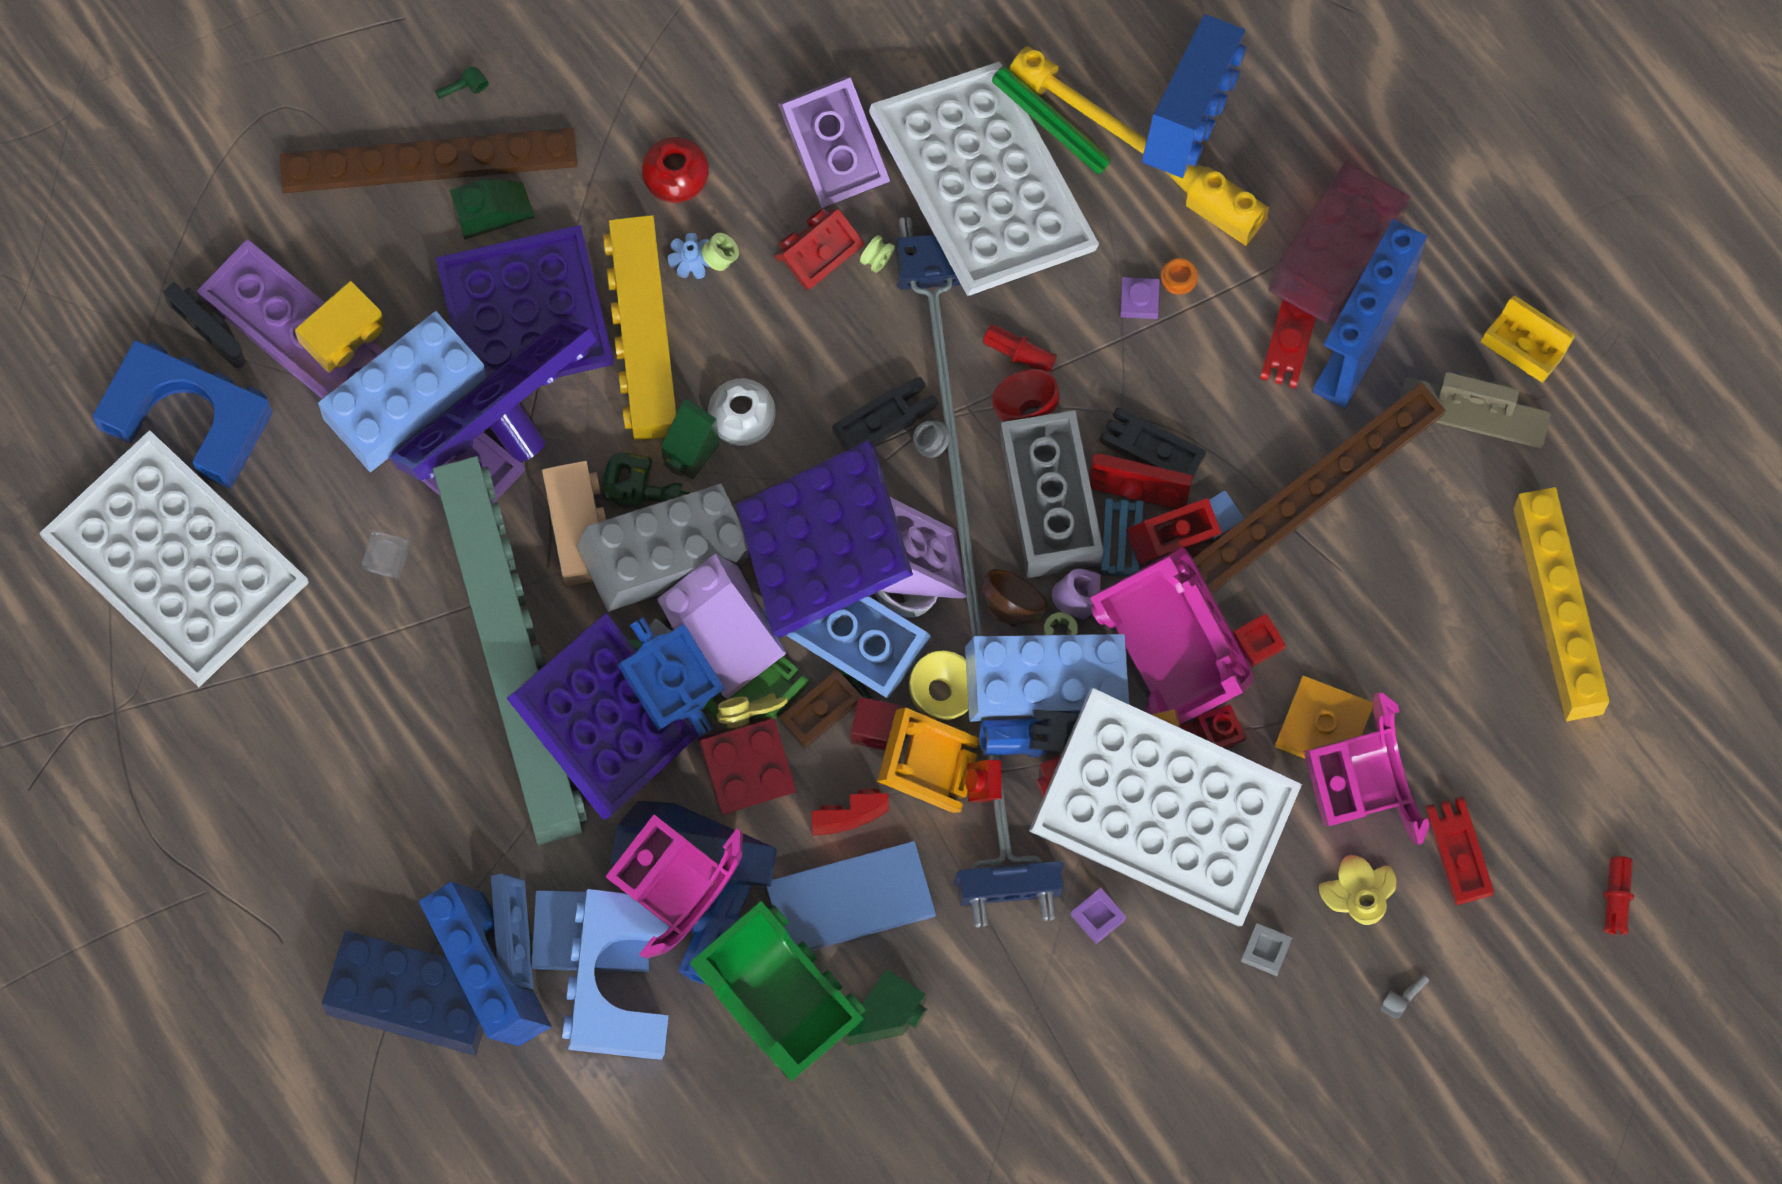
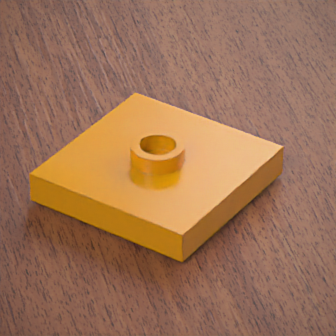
(1321, 717)

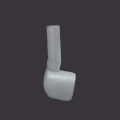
(1395, 1005)

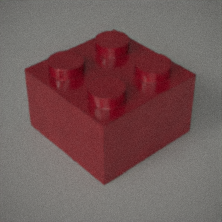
(746, 765)

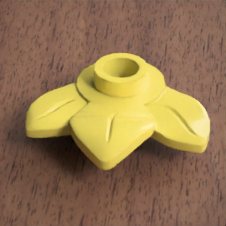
(738, 710)
(1359, 884)

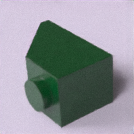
(490, 206)
(690, 440)
(889, 1011)

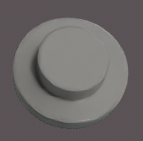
(931, 438)

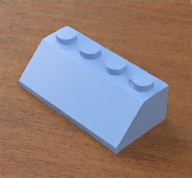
(866, 643)

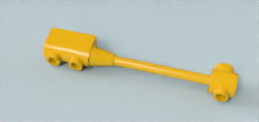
(1206, 189)

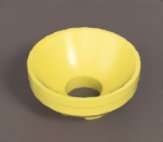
(945, 667)

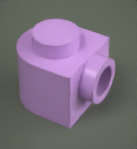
(1074, 591)

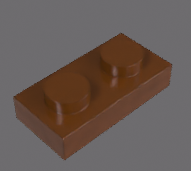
(820, 709)

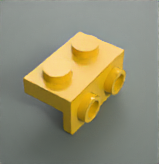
(1528, 339)

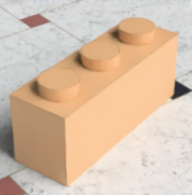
(572, 508)

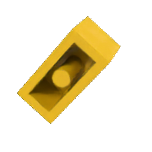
(340, 327)

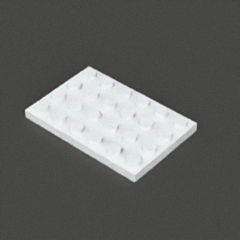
(983, 179)
(174, 558)
(1165, 807)

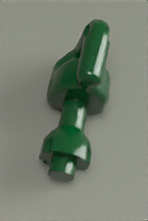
(635, 489)

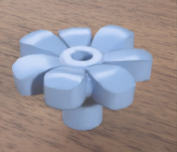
(688, 256)

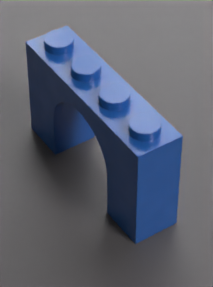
(152, 375)
(460, 923)

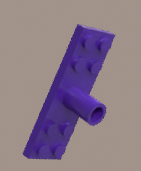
(497, 405)

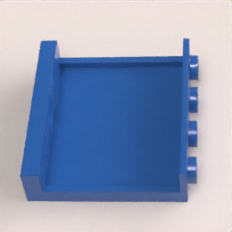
(1370, 312)

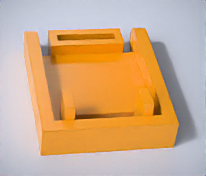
(933, 760)

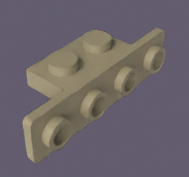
(1486, 408)

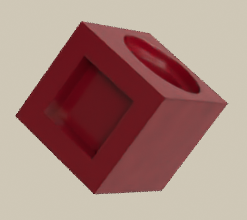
(873, 723)

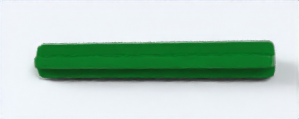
(1051, 120)

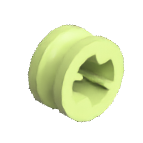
(720, 251)
(877, 253)
(1060, 618)

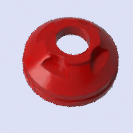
(679, 184)
(1024, 391)

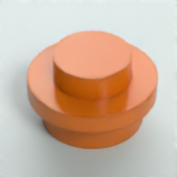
(1179, 276)

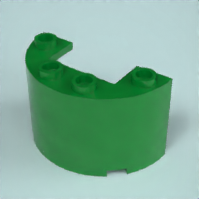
(777, 990)

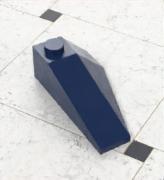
(705, 834)

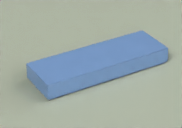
(512, 929)

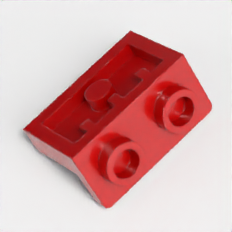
(819, 247)

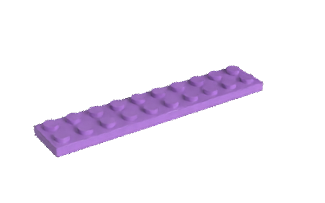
(271, 304)

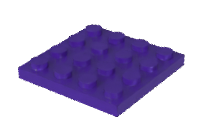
(520, 288)
(824, 539)
(595, 720)

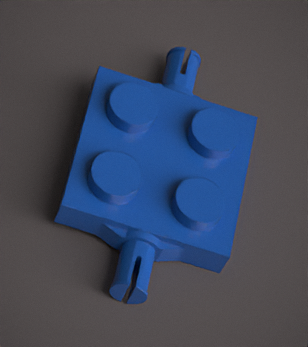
(671, 677)

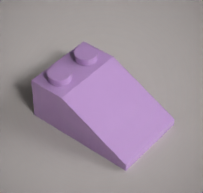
(834, 141)
(931, 554)
(723, 622)

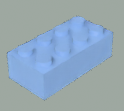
(402, 391)
(1042, 672)

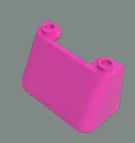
(1175, 636)

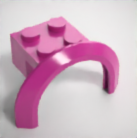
(1365, 775)
(673, 879)

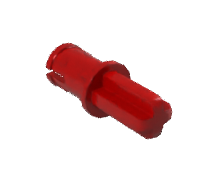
(1019, 349)
(1618, 895)

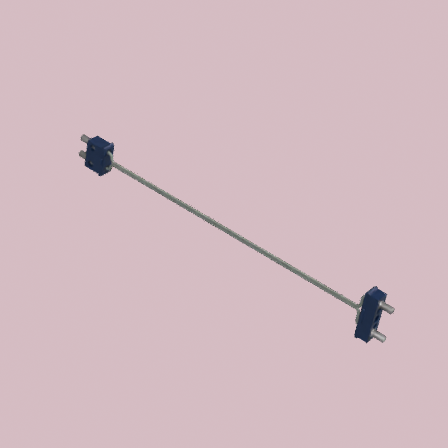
(1039, 880)

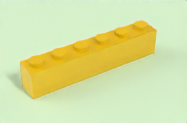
(642, 327)
(1561, 604)

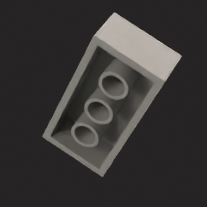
(1051, 494)
(660, 545)

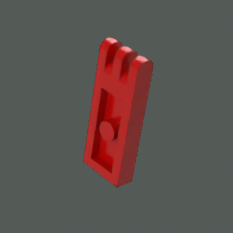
(1288, 343)
(1139, 481)
(1460, 852)

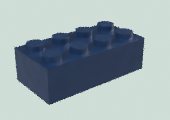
(401, 993)

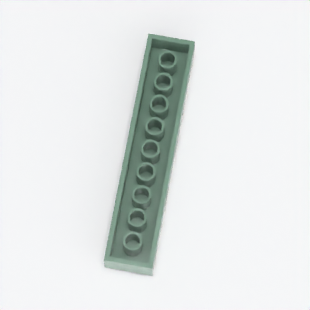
(505, 640)

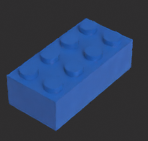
(1195, 96)

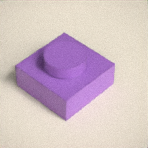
(1140, 298)
(1098, 916)

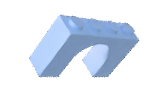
(595, 1022)

